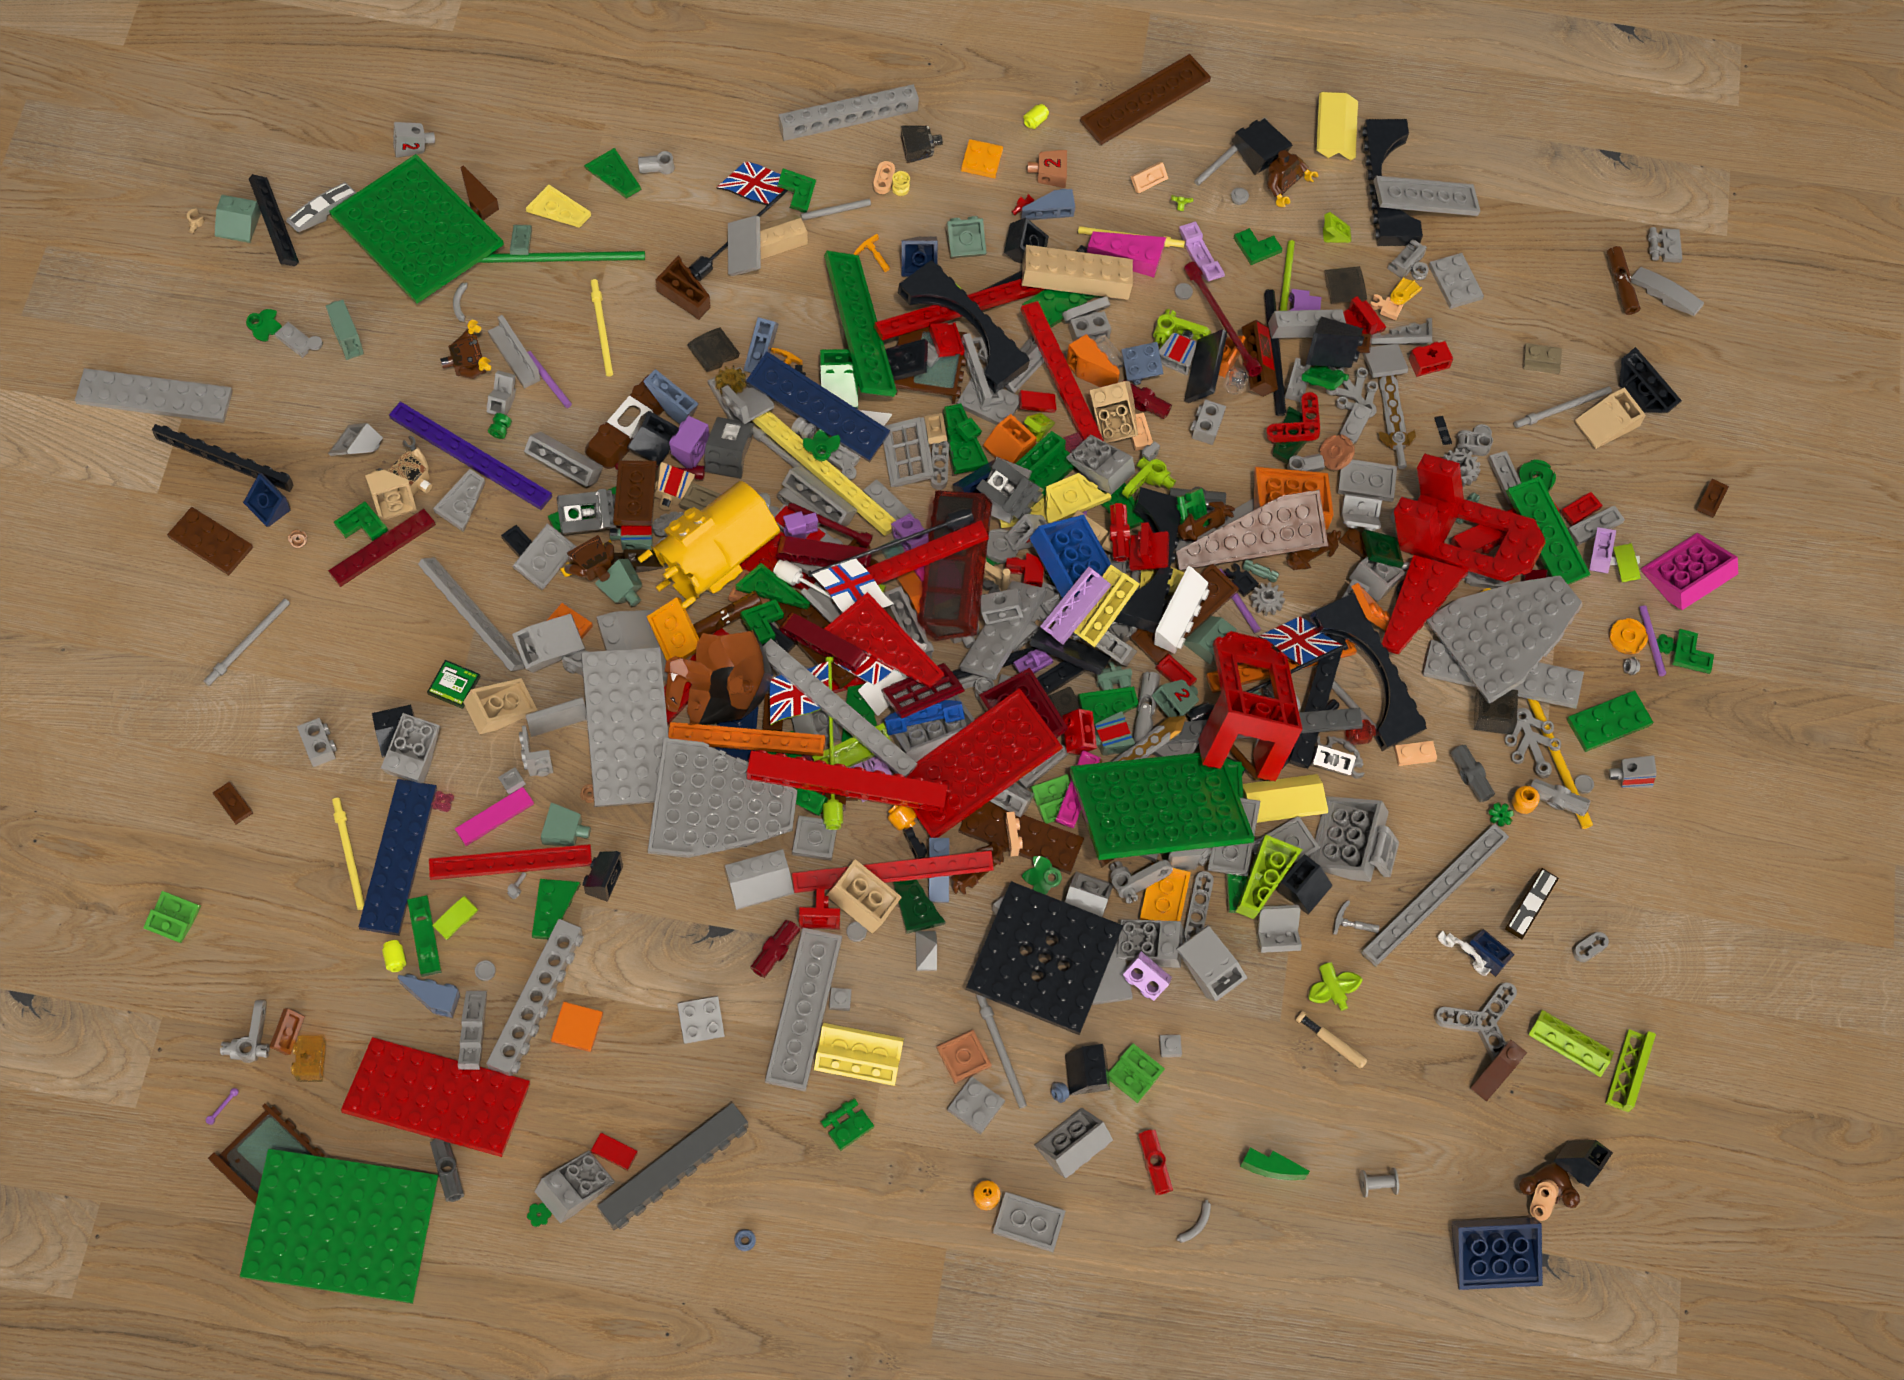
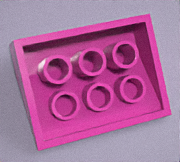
(1691, 570)

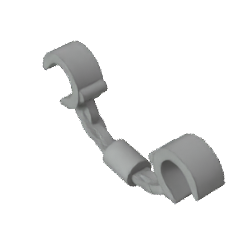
(1351, 748)

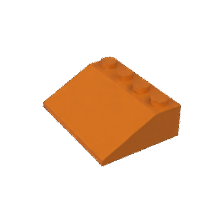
(1273, 483)

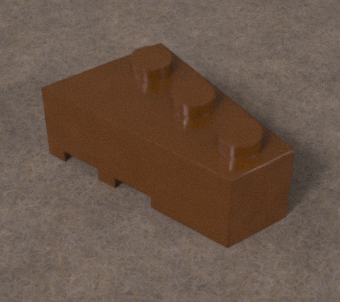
(683, 289)

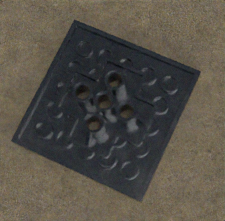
(1027, 923)

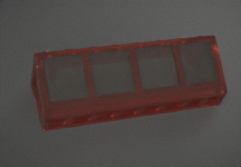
(955, 582)

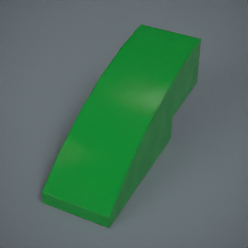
(1274, 1166)

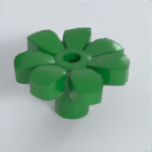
(1501, 814)

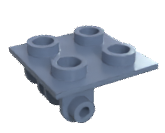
(1142, 362)

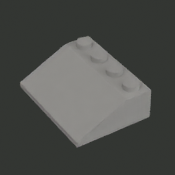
(628, 631)
(927, 736)
(1349, 837)

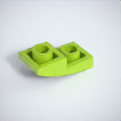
(1626, 562)
(455, 917)

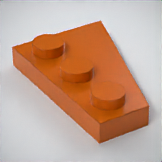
(1370, 608)

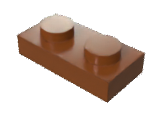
(286, 1031)

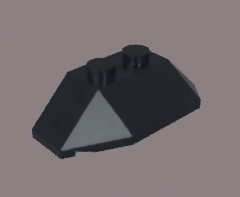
(1646, 384)

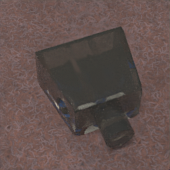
(918, 142)

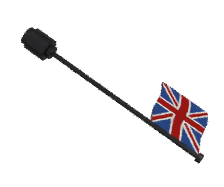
(751, 183)
(1295, 639)

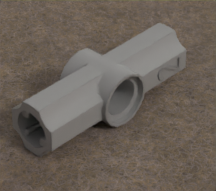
(1561, 797)

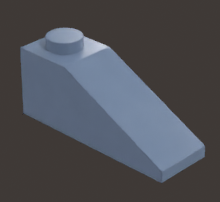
(1053, 205)
(762, 341)
(671, 398)
(938, 885)

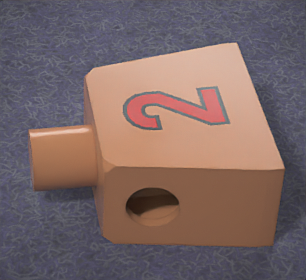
(1050, 168)

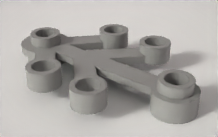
(1354, 392)
(1531, 738)

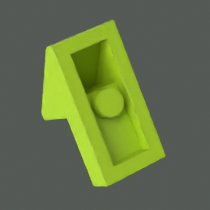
(1335, 230)
(1039, 425)

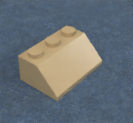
(782, 235)
(390, 494)
(863, 896)

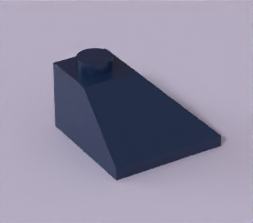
(917, 253)

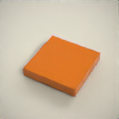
(577, 1026)

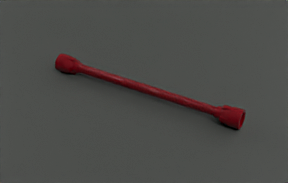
(1251, 364)

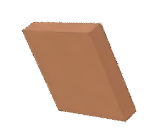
(963, 1056)

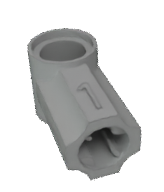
(657, 163)
(1308, 463)

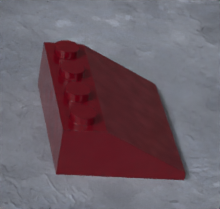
(1035, 694)

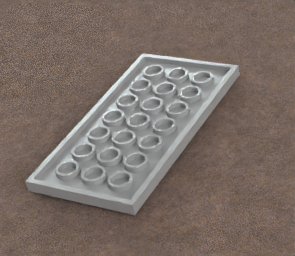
(624, 723)

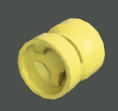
(900, 183)

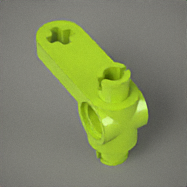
(1176, 325)
(1153, 473)

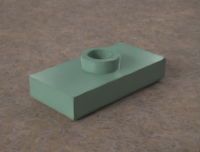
(521, 240)

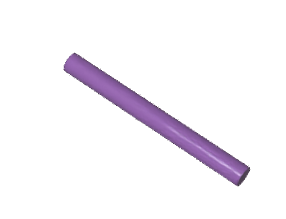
(550, 382)
(1245, 612)
(1652, 641)

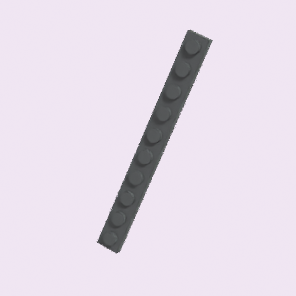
(1311, 722)

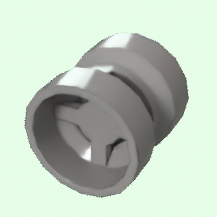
(803, 428)
(982, 684)

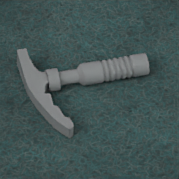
(1357, 924)

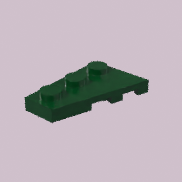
(1285, 450)
(916, 908)

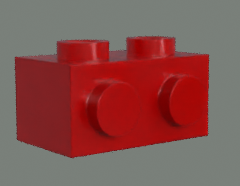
(1080, 731)

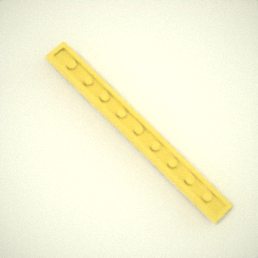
(826, 472)

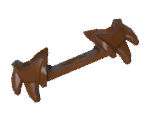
(1194, 528)
(1300, 559)
(962, 881)

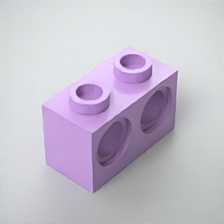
(1602, 550)
(1151, 972)

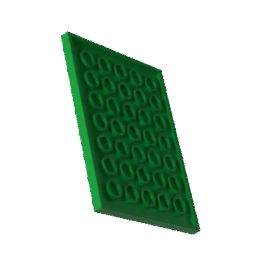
(416, 228)
(1159, 806)
(339, 1226)

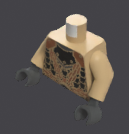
(413, 467)

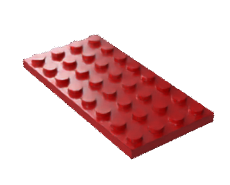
(985, 760)
(435, 1097)

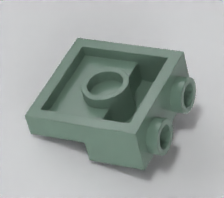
(966, 237)

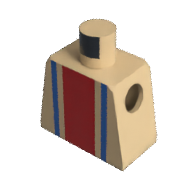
(671, 485)

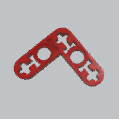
(1306, 424)

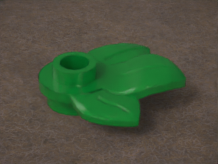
(266, 324)
(821, 443)
(1039, 875)

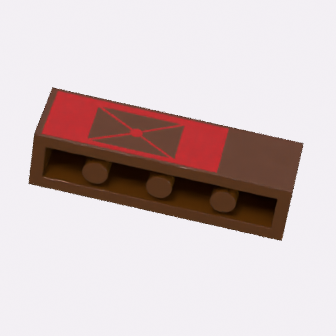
(1259, 345)

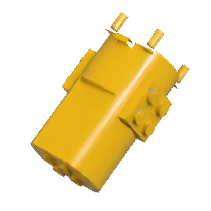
(711, 543)

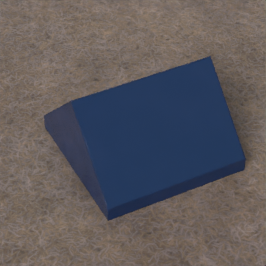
(266, 501)
(1491, 951)

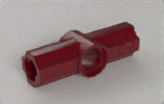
(1146, 400)
(775, 948)

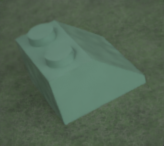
(236, 218)
(1202, 639)

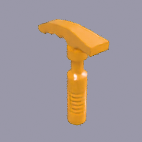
(869, 244)
(790, 357)

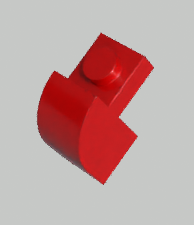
(1030, 567)

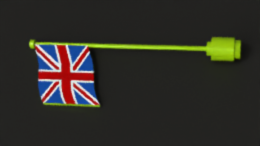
(789, 702)

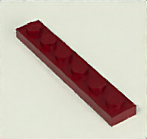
(381, 547)

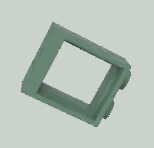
(344, 329)

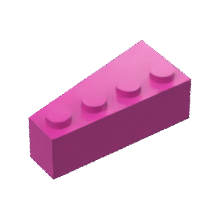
(1143, 249)

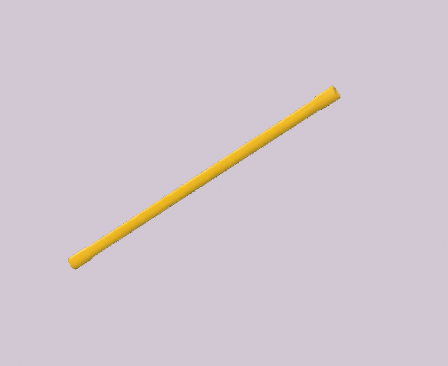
(1585, 821)

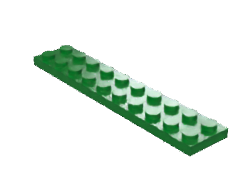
(858, 323)

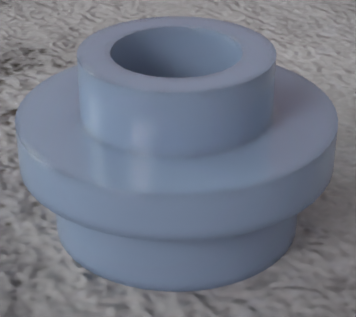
(1060, 1092)
(745, 1234)

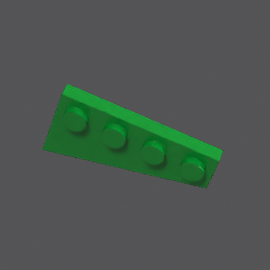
(964, 455)

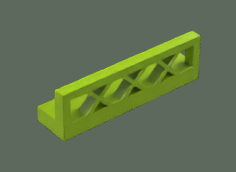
(850, 751)
(1571, 1043)
(1641, 1060)

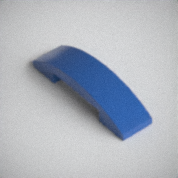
(946, 709)

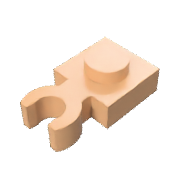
(1386, 306)

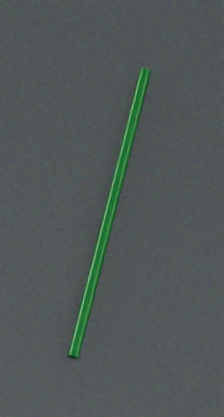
(565, 256)

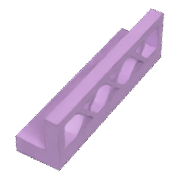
(1078, 606)

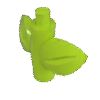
(1334, 986)

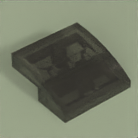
(1345, 284)
(713, 349)

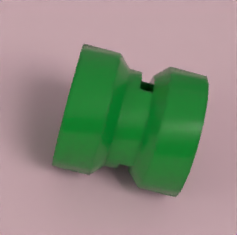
(499, 426)

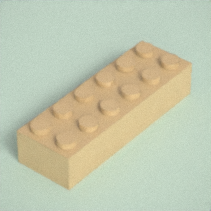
(1077, 272)

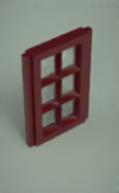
(911, 696)

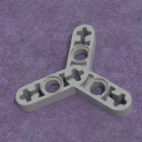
(1476, 1018)

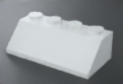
(1181, 610)

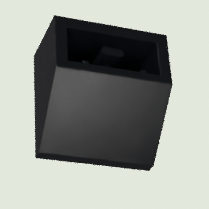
(652, 437)
(1305, 884)
(1583, 1159)

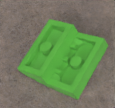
(1050, 796)
(172, 917)
(1135, 1073)

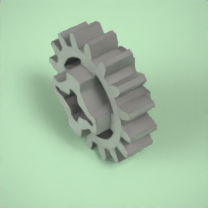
(1469, 469)

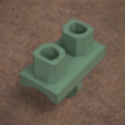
(1114, 675)

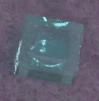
(893, 550)

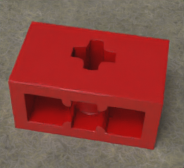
(1430, 358)

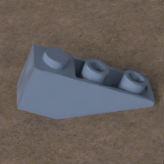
(435, 997)

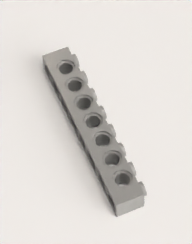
(848, 112)
(561, 933)

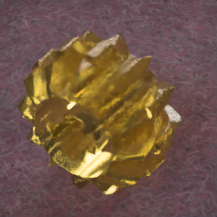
(733, 378)

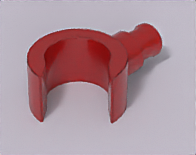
(1021, 203)

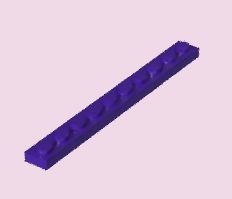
(470, 455)

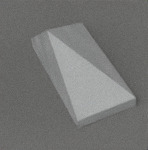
(926, 951)

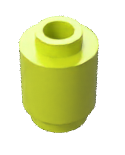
(1036, 116)
(394, 956)

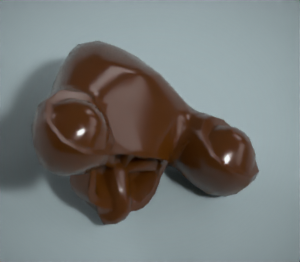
(1557, 1174)

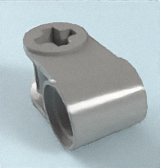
(1473, 442)

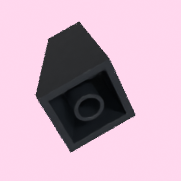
(1260, 144)
(1335, 344)

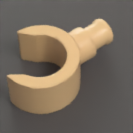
(194, 223)

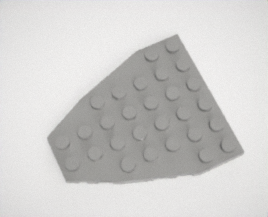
(1506, 630)
(711, 805)

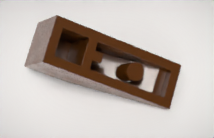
(479, 197)
(1498, 1070)

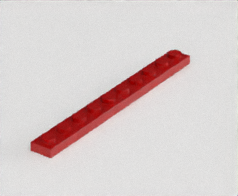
(937, 314)
(1060, 371)
(900, 870)

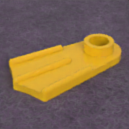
(1404, 291)

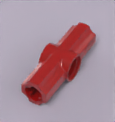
(1119, 532)
(1158, 1174)

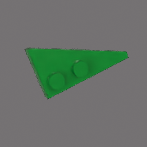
(771, 587)

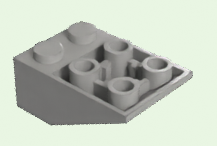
(1102, 463)
(548, 642)
(411, 749)
(1153, 938)
(1211, 964)
(573, 1186)

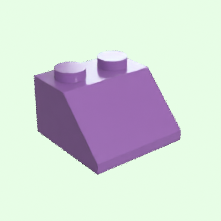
(690, 442)

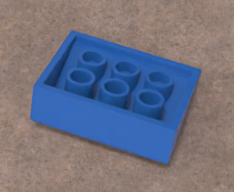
(1068, 550)

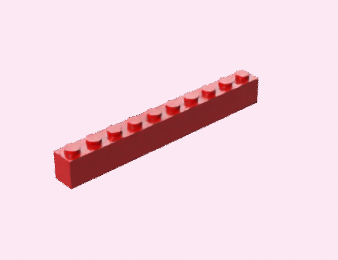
(846, 781)

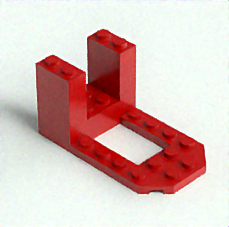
(1427, 522)
(1239, 712)

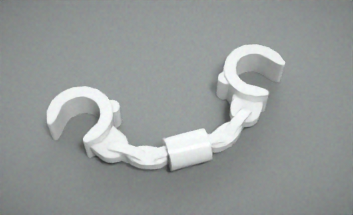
(1478, 964)

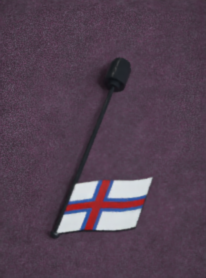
(849, 580)

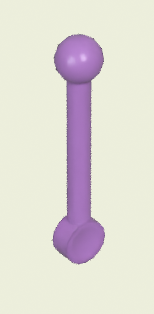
(211, 1119)

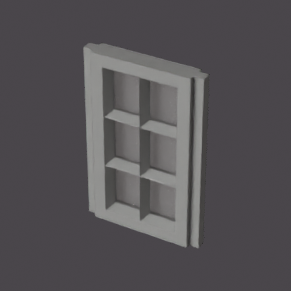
(908, 452)

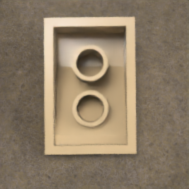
(498, 705)

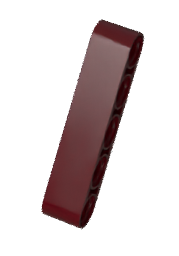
(818, 552)
(822, 641)

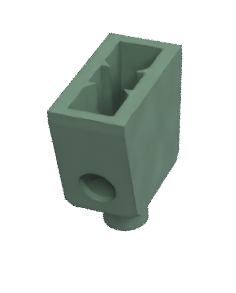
(622, 583)
(563, 827)

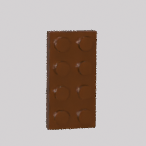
(635, 493)
(210, 541)

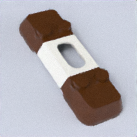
(612, 439)

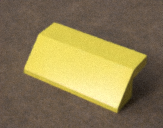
(1337, 124)
(1108, 607)
(1288, 797)
(858, 1054)

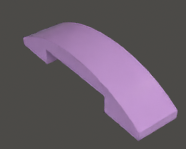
(1199, 253)

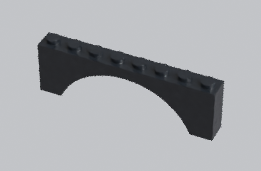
(1380, 139)
(934, 287)
(1147, 603)
(1400, 714)

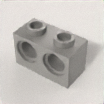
(1088, 326)
(1209, 422)
(1116, 648)
(314, 743)
(1014, 799)

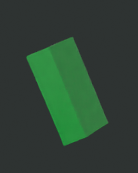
(1047, 461)

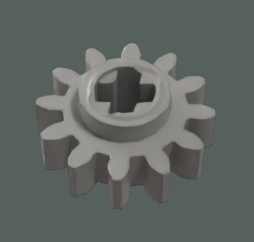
(1267, 599)

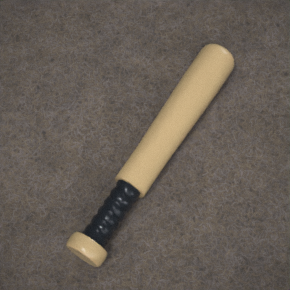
(1340, 1046)

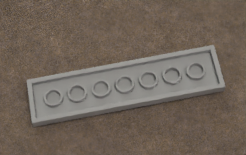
(153, 395)
(1543, 684)
(803, 1009)

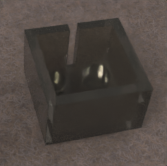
(1497, 716)

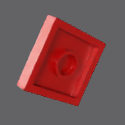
(1363, 316)
(1149, 549)
(820, 917)

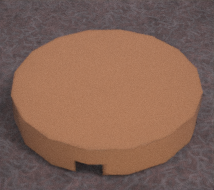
(1337, 452)

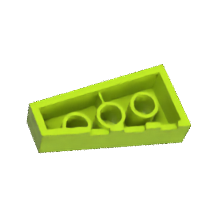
(1267, 871)

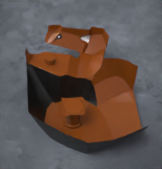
(725, 679)

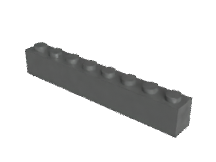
(672, 1167)

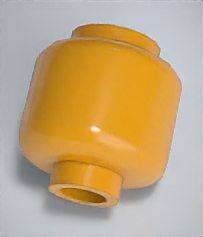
(1525, 799)
(901, 817)
(986, 1188)

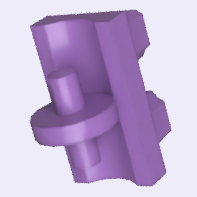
(1035, 660)

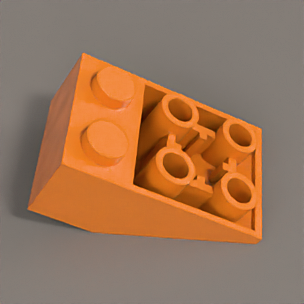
(1090, 363)

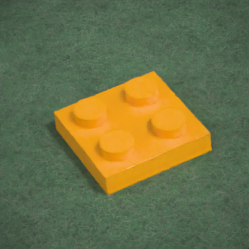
(982, 158)

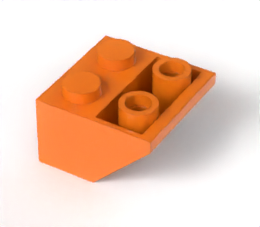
(1010, 440)

